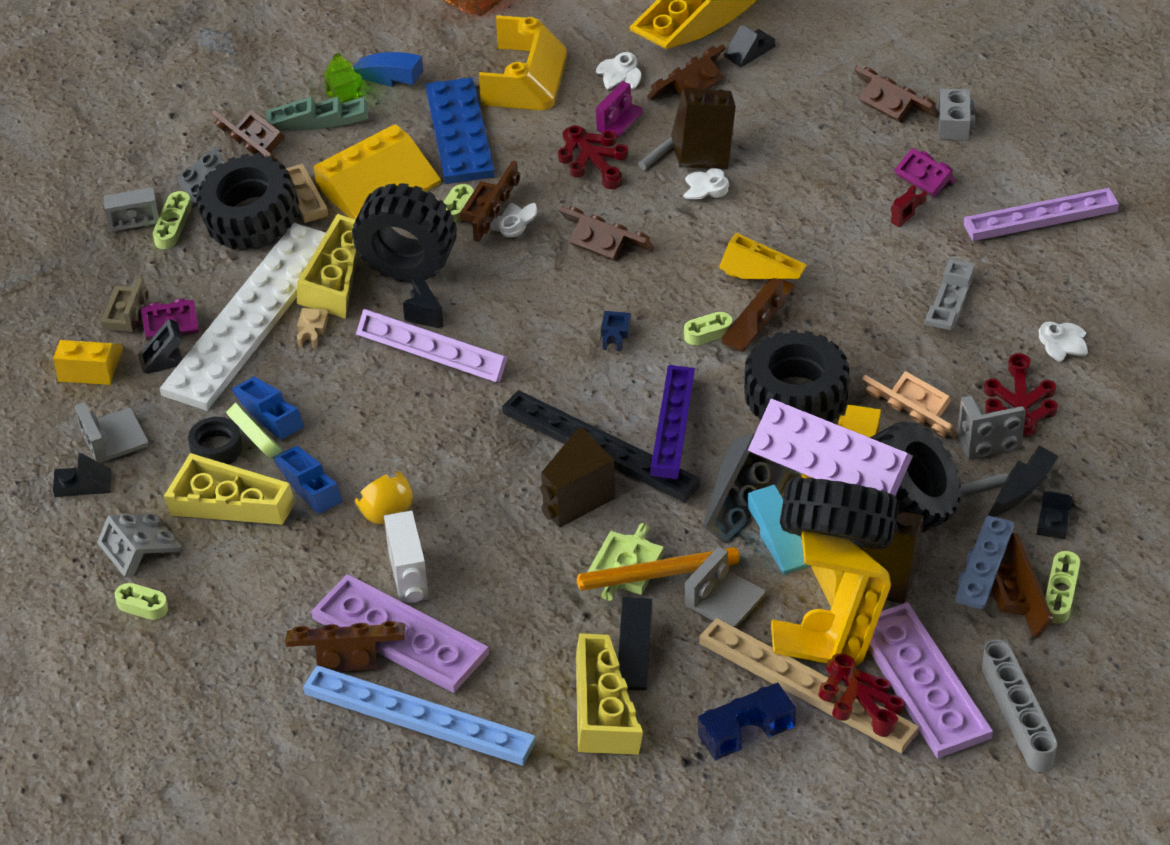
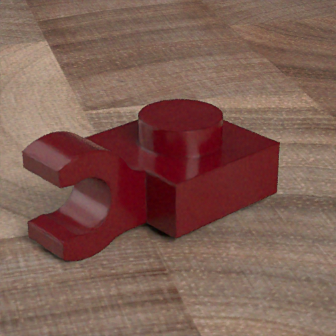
(904, 207)

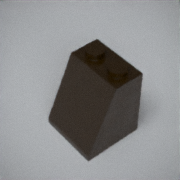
(704, 128)
(577, 479)
(902, 556)

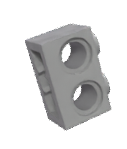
(955, 113)

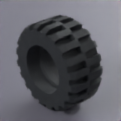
(414, 212)
(255, 222)
(797, 356)
(931, 478)
(839, 511)

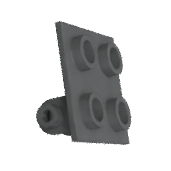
(193, 175)

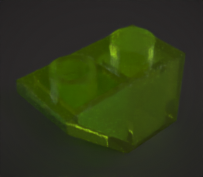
(342, 80)

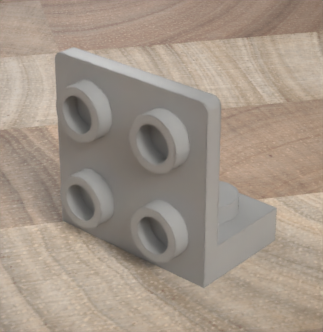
(131, 209)
(990, 432)
(111, 434)
(131, 535)
(720, 593)

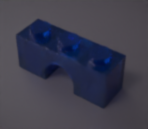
(765, 708)

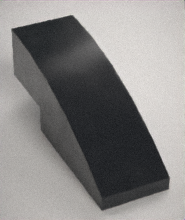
(1023, 480)
(635, 641)

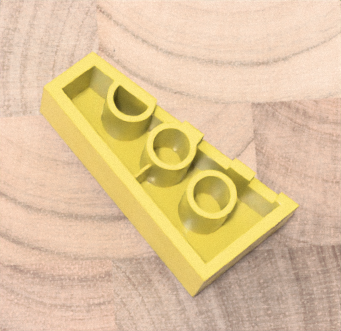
(331, 270)
(227, 493)
(603, 706)

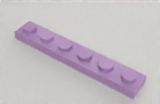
(1040, 214)
(432, 345)

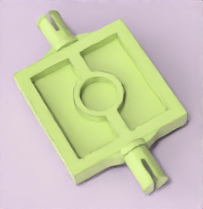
(626, 550)

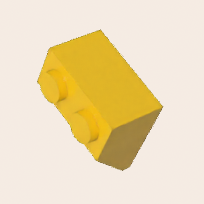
(86, 361)

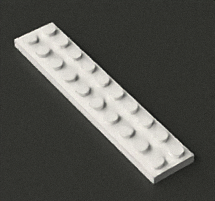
(243, 321)

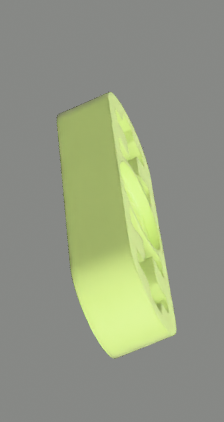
(161, 238)
(254, 431)
(1070, 579)

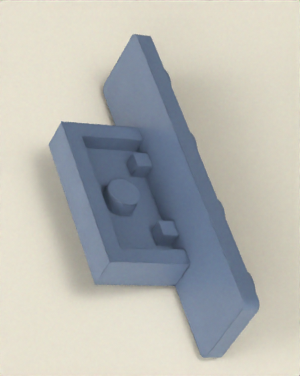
(984, 562)

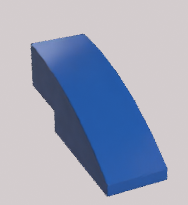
(390, 67)
(269, 407)
(308, 479)

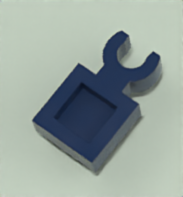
(614, 328)

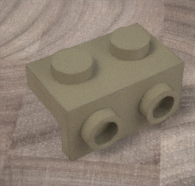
(125, 307)

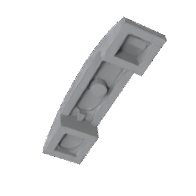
(950, 295)

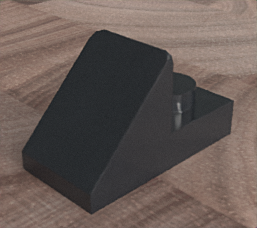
(748, 45)
(423, 305)
(162, 349)
(86, 479)
(1054, 514)

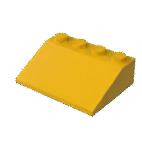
(370, 164)

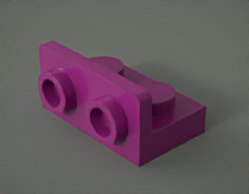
(617, 111)
(924, 172)
(180, 310)

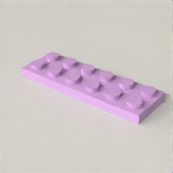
(827, 449)
(429, 645)
(926, 683)

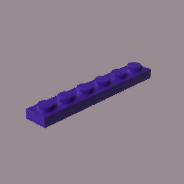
(672, 422)

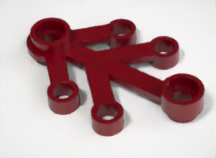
(578, 137)
(1018, 367)
(843, 669)

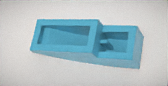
(784, 547)

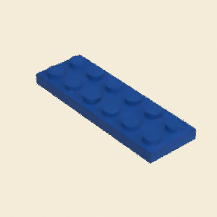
(459, 130)

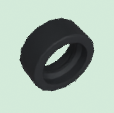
(214, 427)

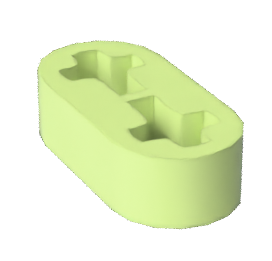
(453, 202)
(707, 328)
(141, 601)

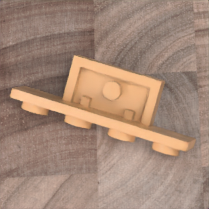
(917, 398)

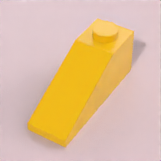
(754, 260)

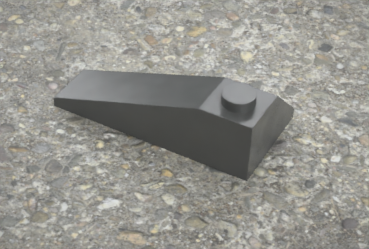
(739, 475)

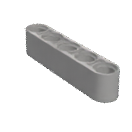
(1019, 706)

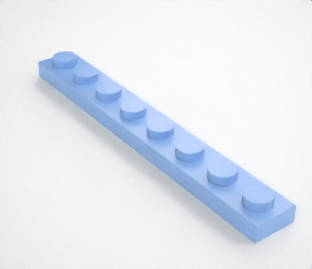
(420, 715)

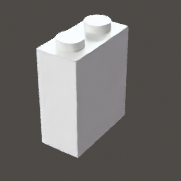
(406, 557)

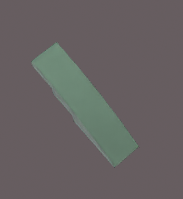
(309, 115)

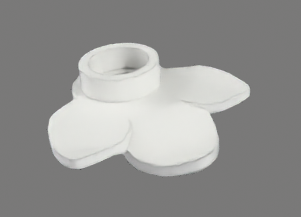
(617, 71)
(704, 184)
(514, 220)
(1063, 339)

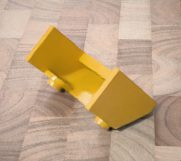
(527, 84)
(853, 613)

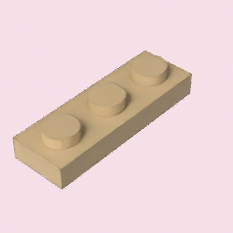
(310, 202)

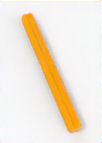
(648, 570)

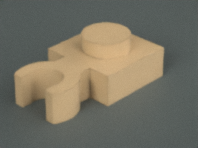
(310, 324)

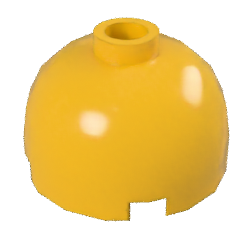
(385, 497)

